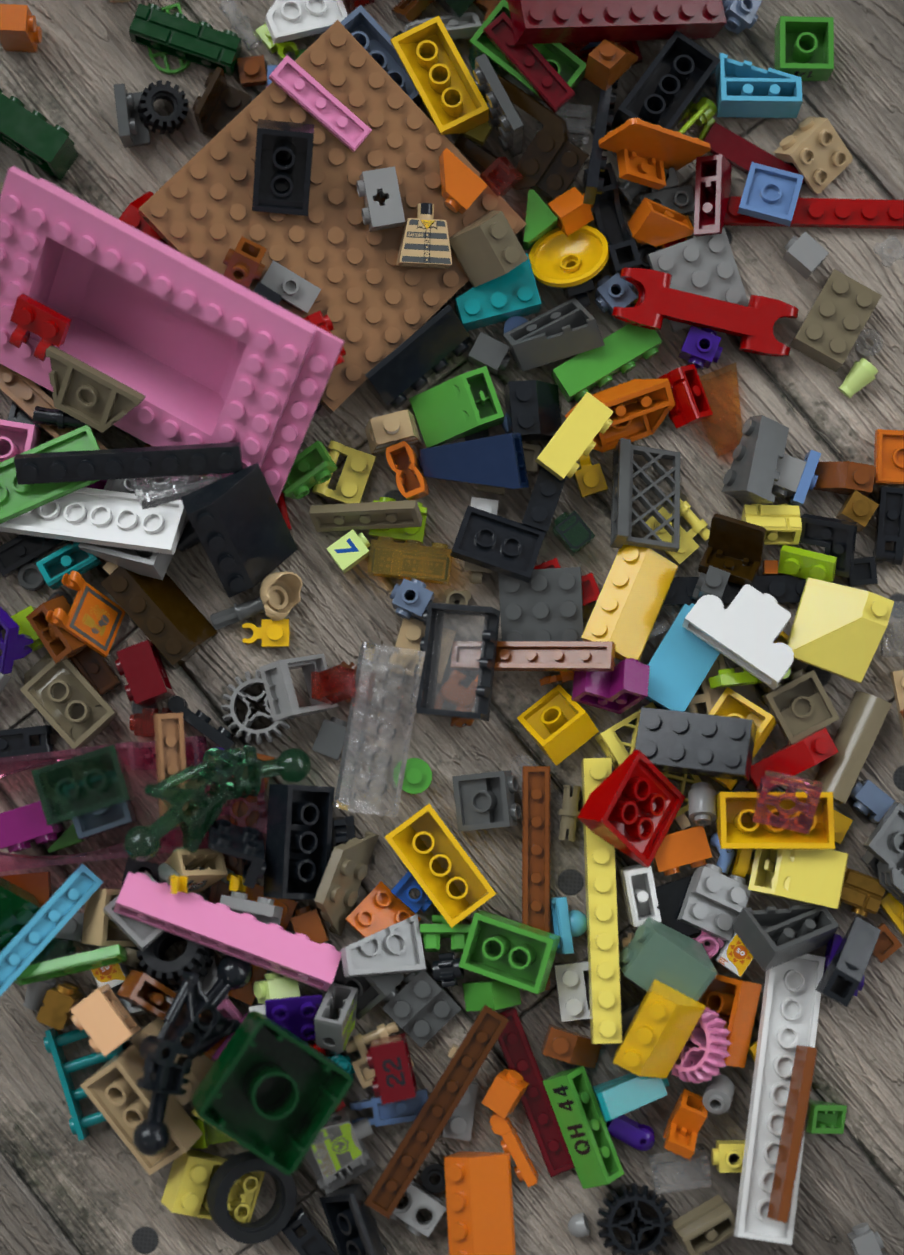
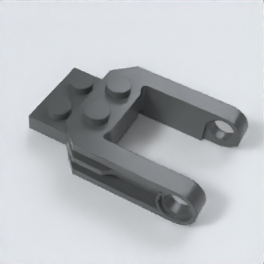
(888, 847)

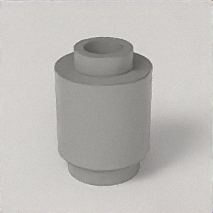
(702, 803)
(718, 1094)

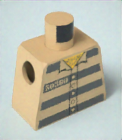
(425, 241)

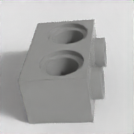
(418, 1199)

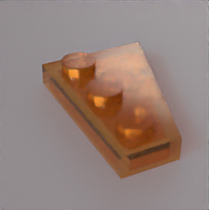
(725, 424)

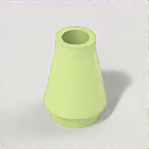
(858, 377)

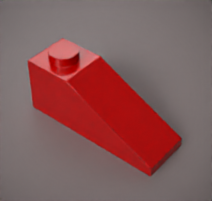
(796, 757)

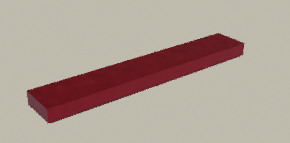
(535, 1098)

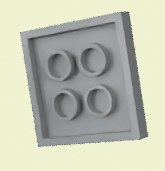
(701, 268)

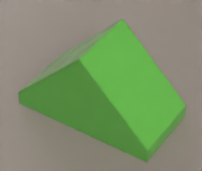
(538, 220)
(491, 993)
(825, 1117)

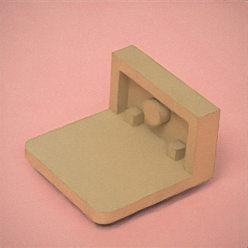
(815, 152)

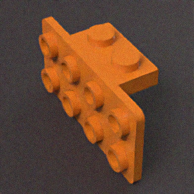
(648, 148)

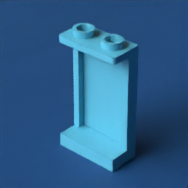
(679, 666)

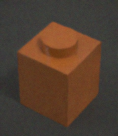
(310, 924)

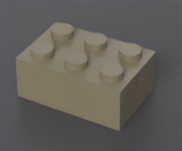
(835, 320)

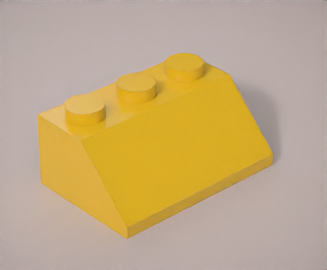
(734, 705)
(658, 1032)

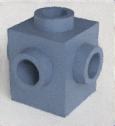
(740, 14)
(614, 293)
(415, 607)

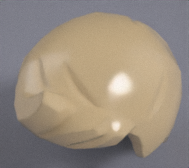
(280, 594)

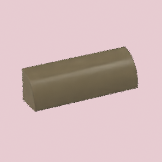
(853, 744)

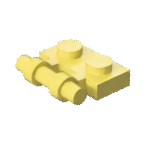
(686, 543)

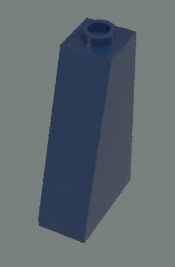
(482, 461)

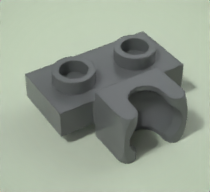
(674, 197)

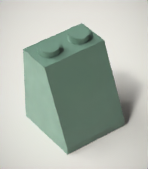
(667, 957)

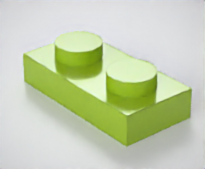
(806, 564)

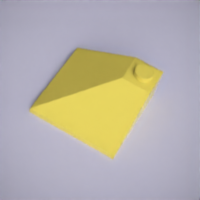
(838, 628)

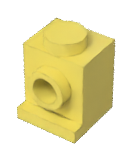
(721, 1154)

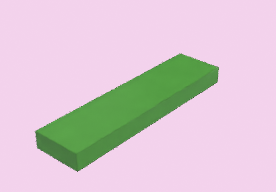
(72, 964)

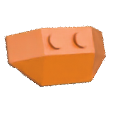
(637, 409)

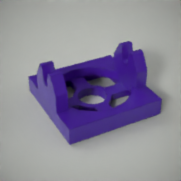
(13, 645)

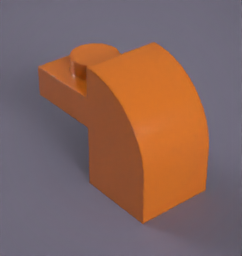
(685, 1124)

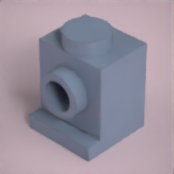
(870, 800)

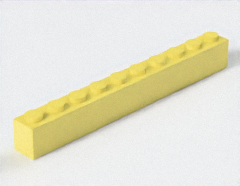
(601, 919)

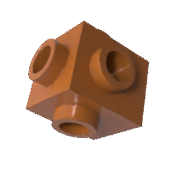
(244, 262)

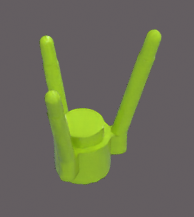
(700, 114)

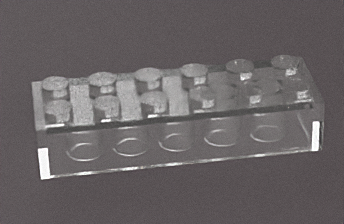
(379, 729)

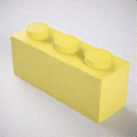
(575, 437)

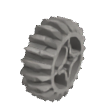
(250, 716)

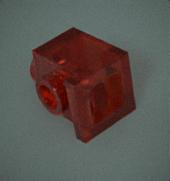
(333, 684)
(143, 722)

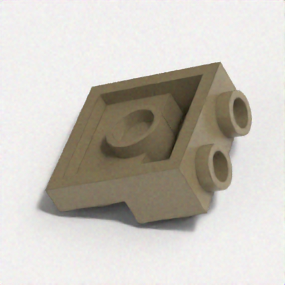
(800, 705)

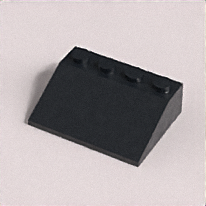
(240, 528)

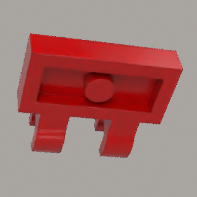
(40, 320)

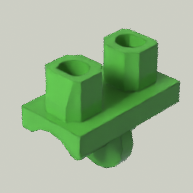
(433, 932)

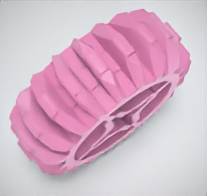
(703, 1061)

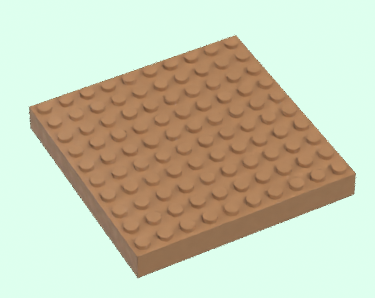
(362, 289)

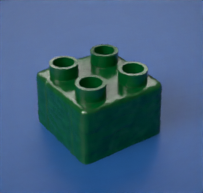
(271, 1092)

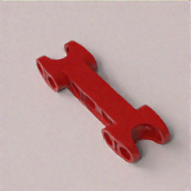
(661, 302)

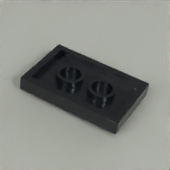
(498, 544)

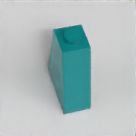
(628, 1093)

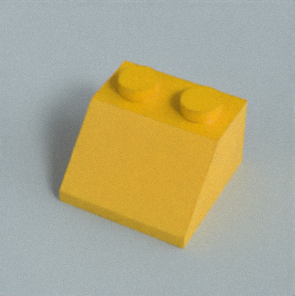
(558, 724)

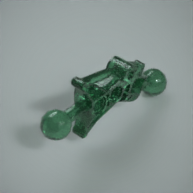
(230, 775)

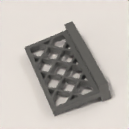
(622, 497)

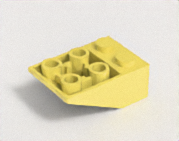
(800, 875)
(189, 1186)

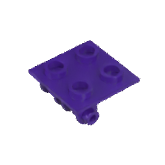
(295, 1014)

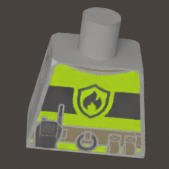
(332, 1030)
(339, 1144)

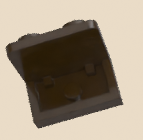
(734, 548)

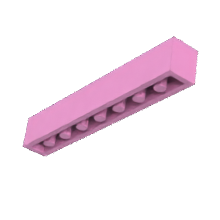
(228, 931)

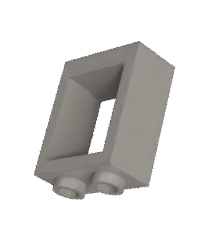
(281, 691)

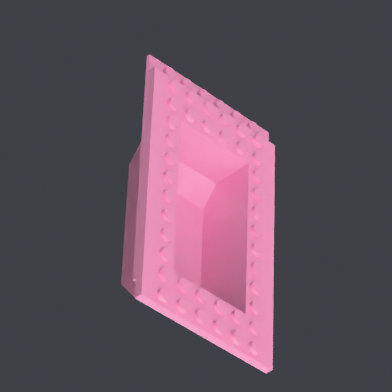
(187, 338)

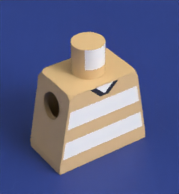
(390, 430)

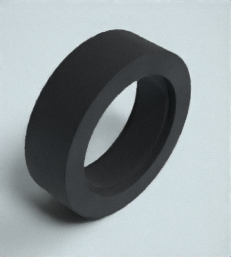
(269, 1224)

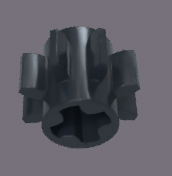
(447, 969)

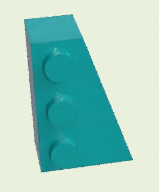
(500, 299)

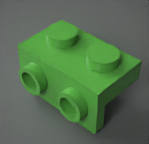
(309, 468)

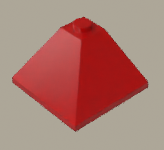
(633, 808)

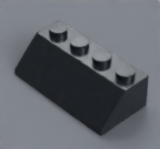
(418, 358)
(352, 1222)

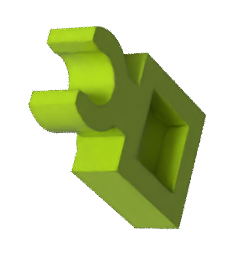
(282, 47)

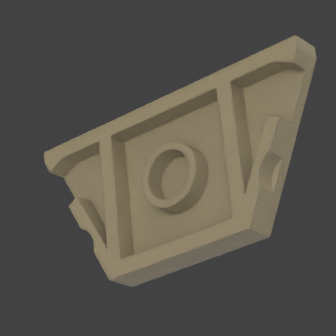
(88, 392)
(342, 880)

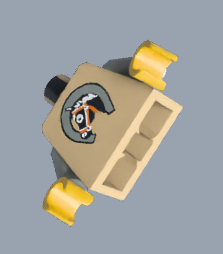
(197, 871)

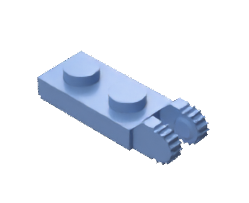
(392, 1112)

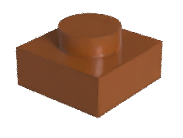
(252, 71)
(886, 944)

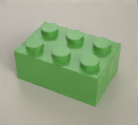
(509, 951)

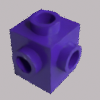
(701, 347)

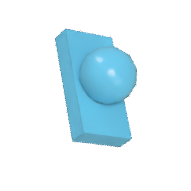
(566, 924)

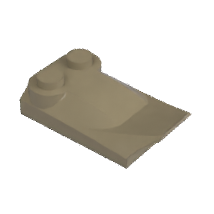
(67, 701)

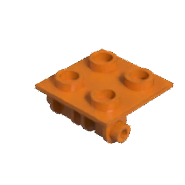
(378, 911)

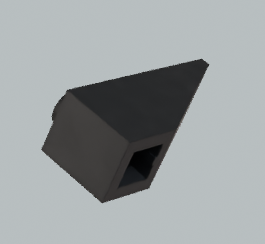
(849, 962)

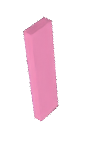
(320, 103)

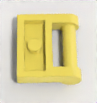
(353, 476)

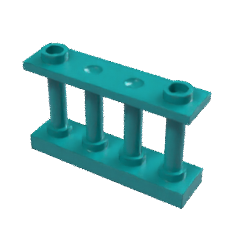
(53, 1044)

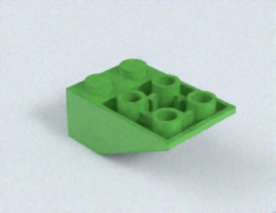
(457, 408)

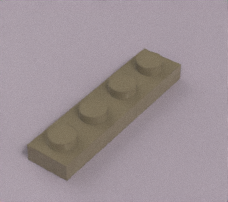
(366, 515)

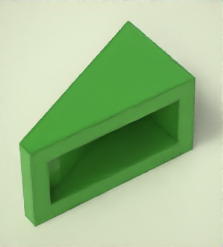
(66, 840)

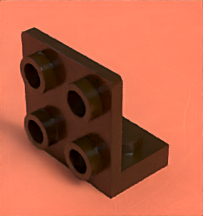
(218, 104)

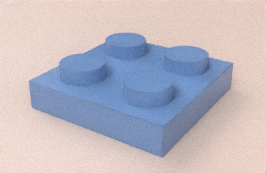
(770, 194)

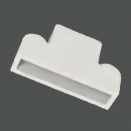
(745, 632)

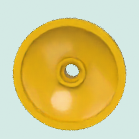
(569, 259)

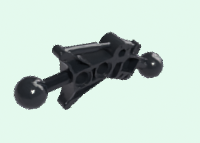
(198, 1035)

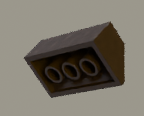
(161, 613)

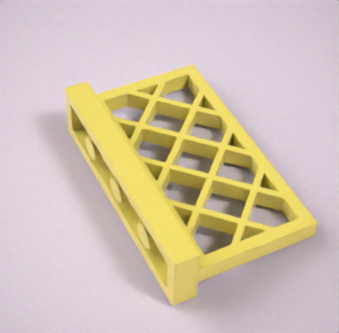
(615, 749)

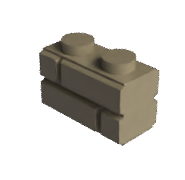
(705, 1226)

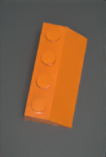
(479, 1203)

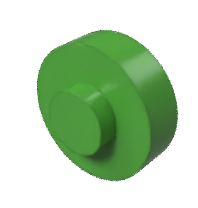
(417, 776)

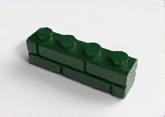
(185, 38)

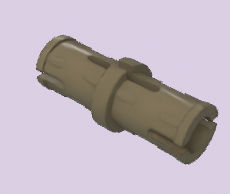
(569, 813)

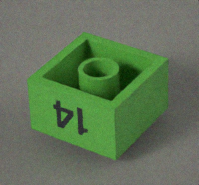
(805, 47)

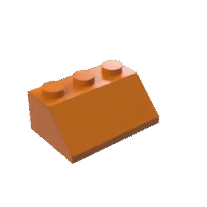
(736, 1004)

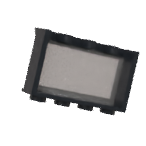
(458, 661)

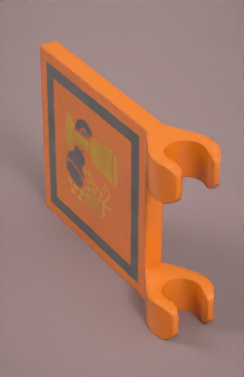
(92, 616)

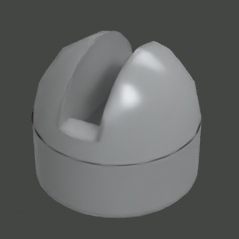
(579, 1225)

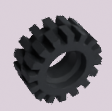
(168, 93)

